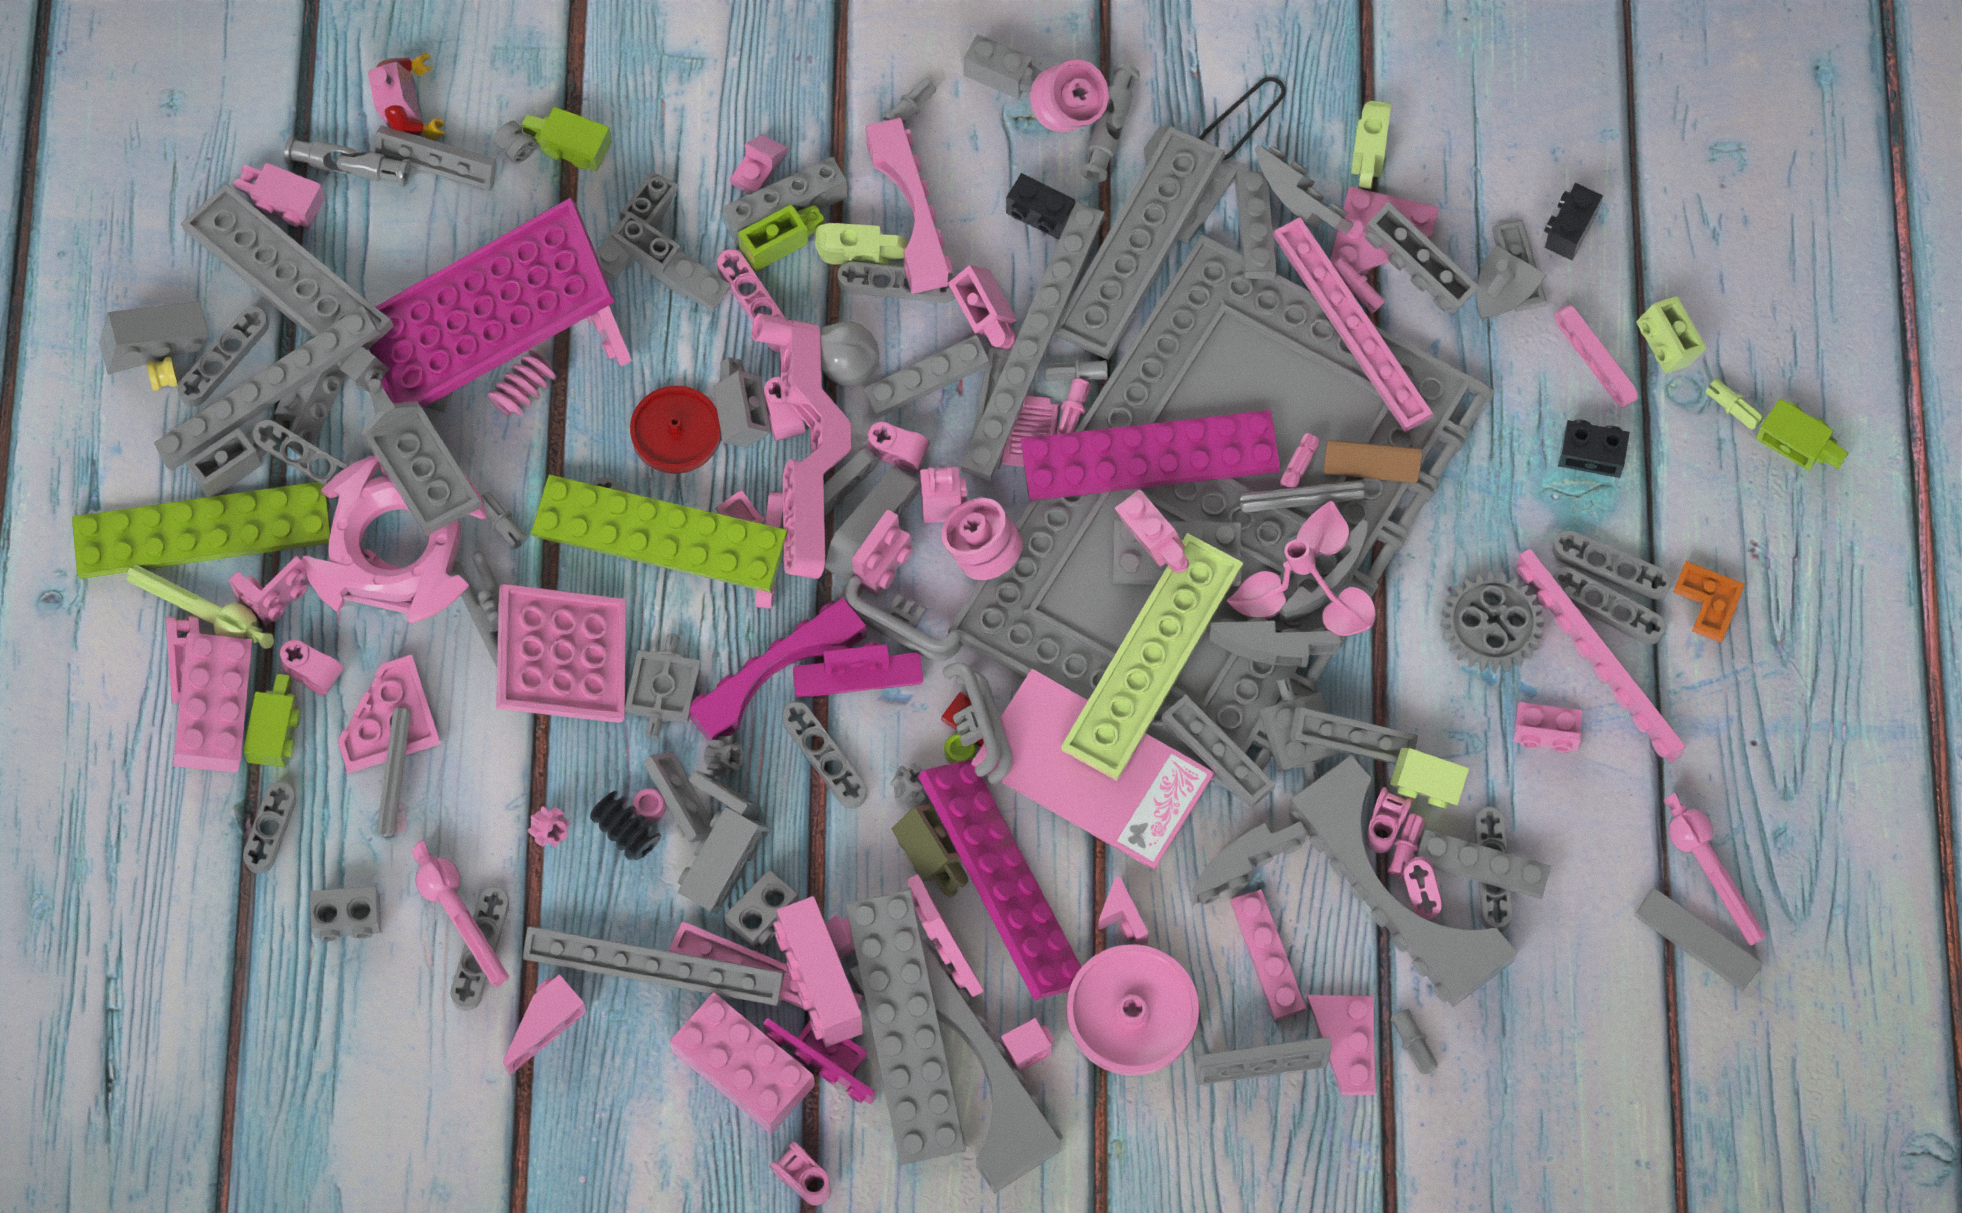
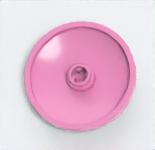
(1132, 1010)

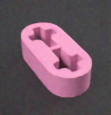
(1415, 889)

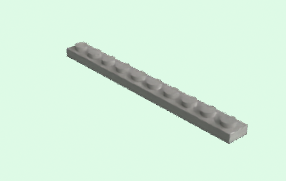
(1032, 342)

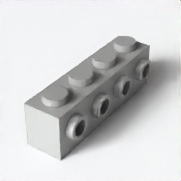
(1420, 258)

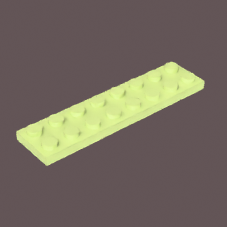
(1151, 659)

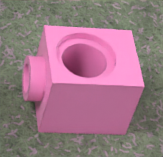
(1027, 1044)

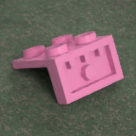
(270, 601)

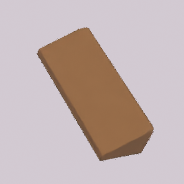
(1372, 461)

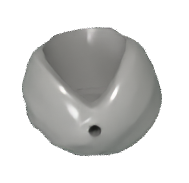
(848, 353)

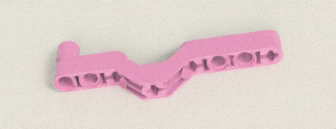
(828, 433)

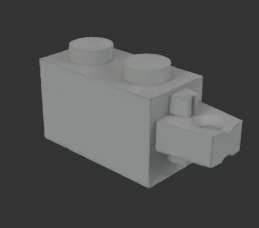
(999, 67)
(740, 405)
(227, 461)

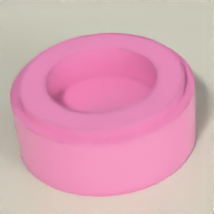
(650, 804)

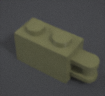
(930, 849)

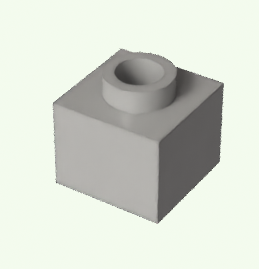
(363, 367)

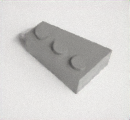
(151, 334)
(721, 858)

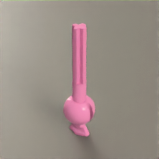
(1691, 833)
(438, 882)

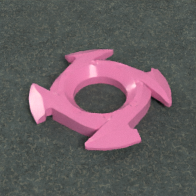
(348, 571)

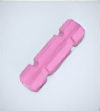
(1299, 461)

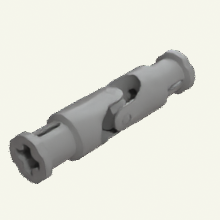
(1102, 144)
(363, 164)

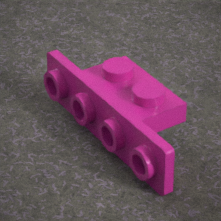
(857, 670)
(835, 1062)

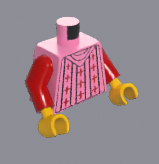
(396, 96)

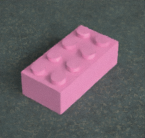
(212, 702)
(819, 971)
(742, 1063)

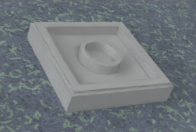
(725, 794)

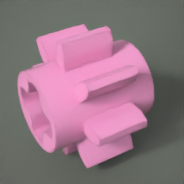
(548, 826)

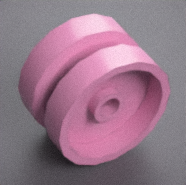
(1069, 96)
(982, 539)

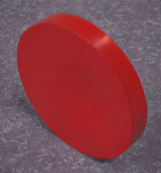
(675, 429)

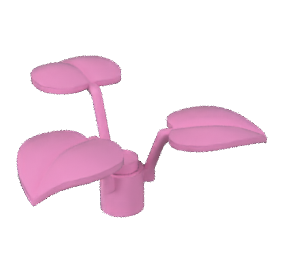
(1324, 533)

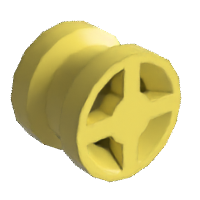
(162, 373)

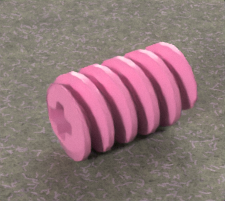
(521, 383)

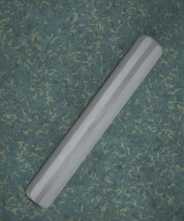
(1302, 496)
(393, 771)

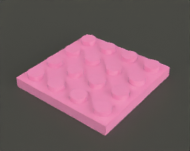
(561, 653)

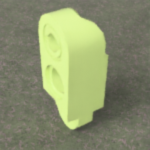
(1371, 142)
(857, 243)

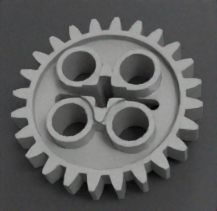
(1512, 604)

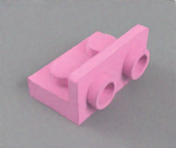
(1547, 726)

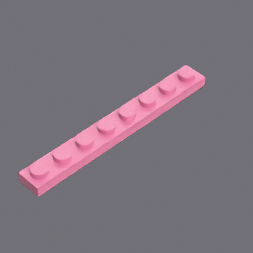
(1352, 324)
(1605, 664)

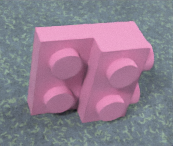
(882, 554)

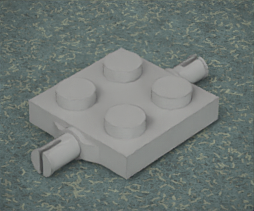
(662, 686)
(1278, 725)

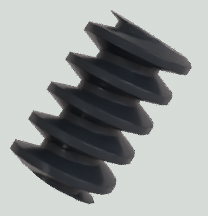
(624, 828)

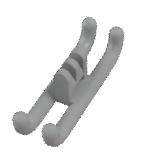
(486, 613)
(901, 624)
(981, 721)

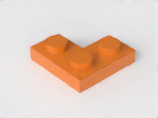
(1716, 594)

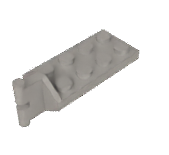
(418, 462)

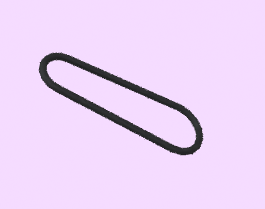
(1236, 104)

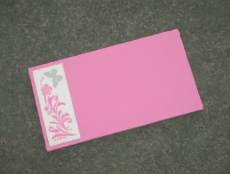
(1132, 814)

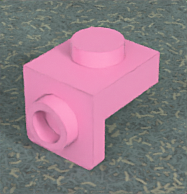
(740, 507)

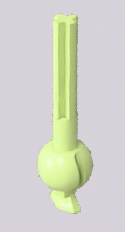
(230, 621)

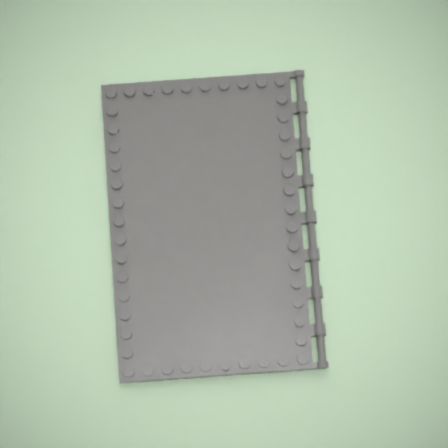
(1210, 352)

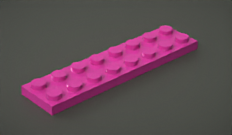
(1150, 455)
(1002, 878)

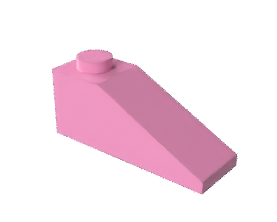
(547, 1016)

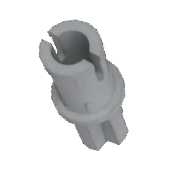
(912, 102)
(1081, 370)
(502, 521)
(1414, 1041)

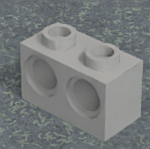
(345, 904)
(755, 905)

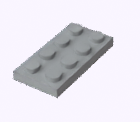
(1136, 566)

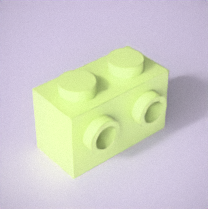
(1671, 335)
(1428, 777)

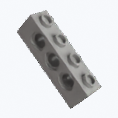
(817, 185)

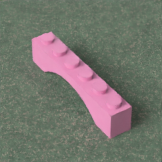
(891, 154)

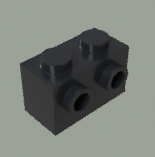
(1039, 205)
(1573, 222)
(1594, 448)

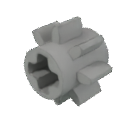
(723, 756)
(908, 785)

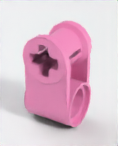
(782, 417)
(900, 448)
(314, 669)
(1389, 816)
(798, 1170)

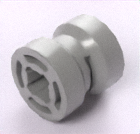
(512, 139)

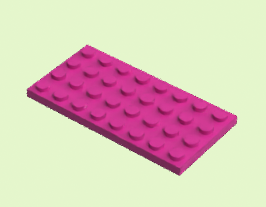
(491, 306)

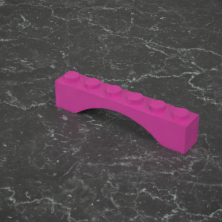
(723, 708)

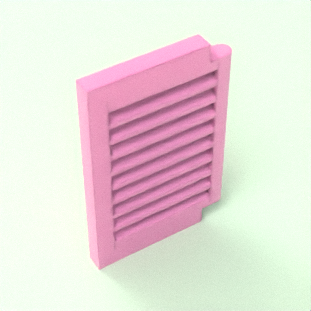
(1035, 420)

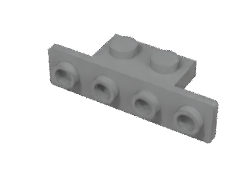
(310, 405)

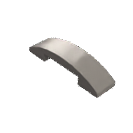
(1304, 603)

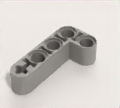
(893, 493)

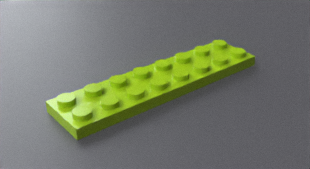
(201, 529)
(660, 533)

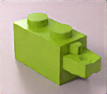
(570, 137)
(778, 235)
(1800, 437)
(272, 725)

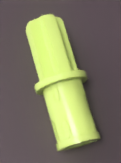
(1734, 404)

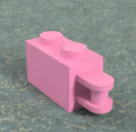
(282, 194)
(984, 305)
(941, 493)
(1153, 531)

